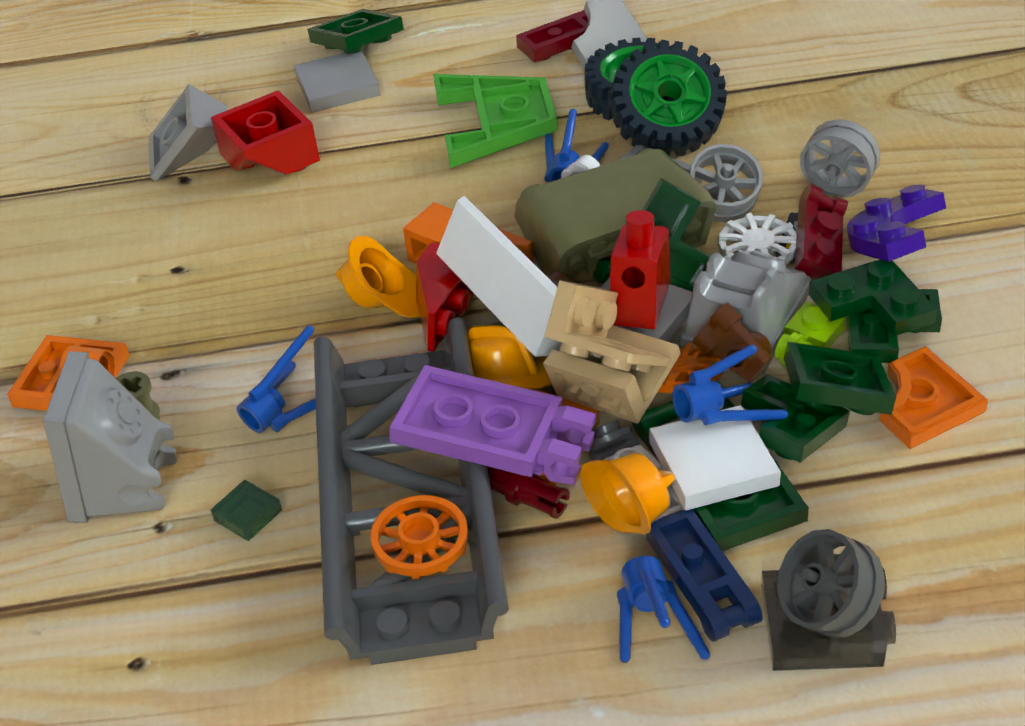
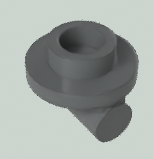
(610, 439)

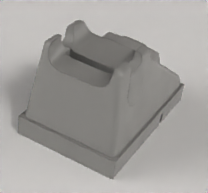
(754, 286)
(104, 443)

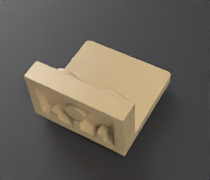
(581, 323)
(610, 389)

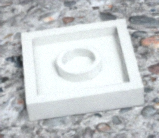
(714, 460)

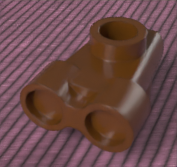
(728, 335)

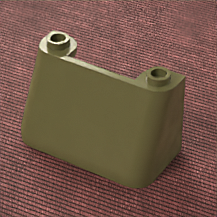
(583, 214)

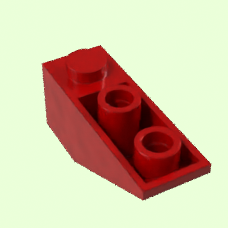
(438, 296)

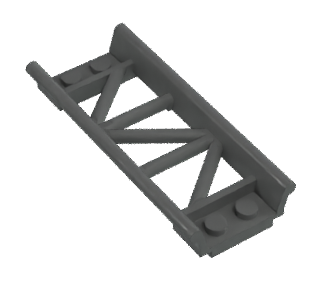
(393, 615)

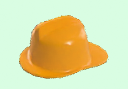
(377, 278)
(504, 359)
(627, 491)

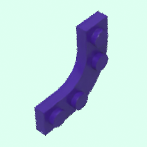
(881, 228)

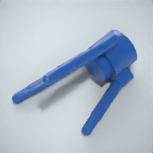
(566, 156)
(703, 398)
(265, 403)
(649, 591)

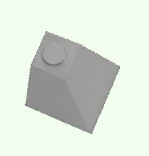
(183, 132)

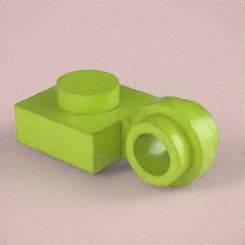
(811, 328)

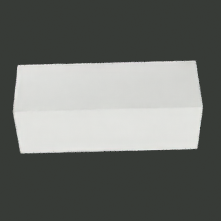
(500, 276)

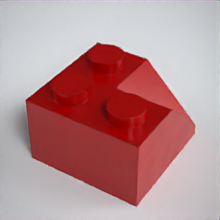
(266, 133)

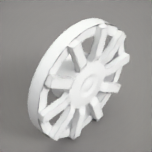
(759, 238)

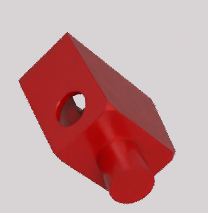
(643, 258)

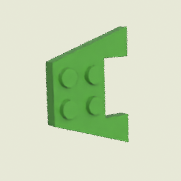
(507, 109)

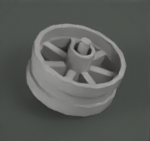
(845, 139)
(728, 162)

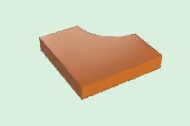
(928, 398)

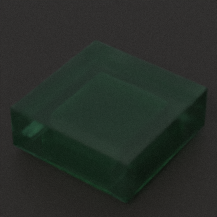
(246, 510)

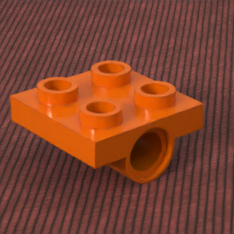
(40, 375)

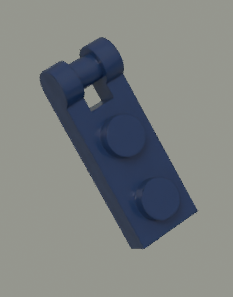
(703, 574)

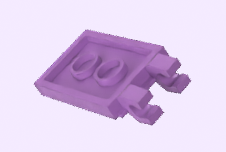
(494, 425)

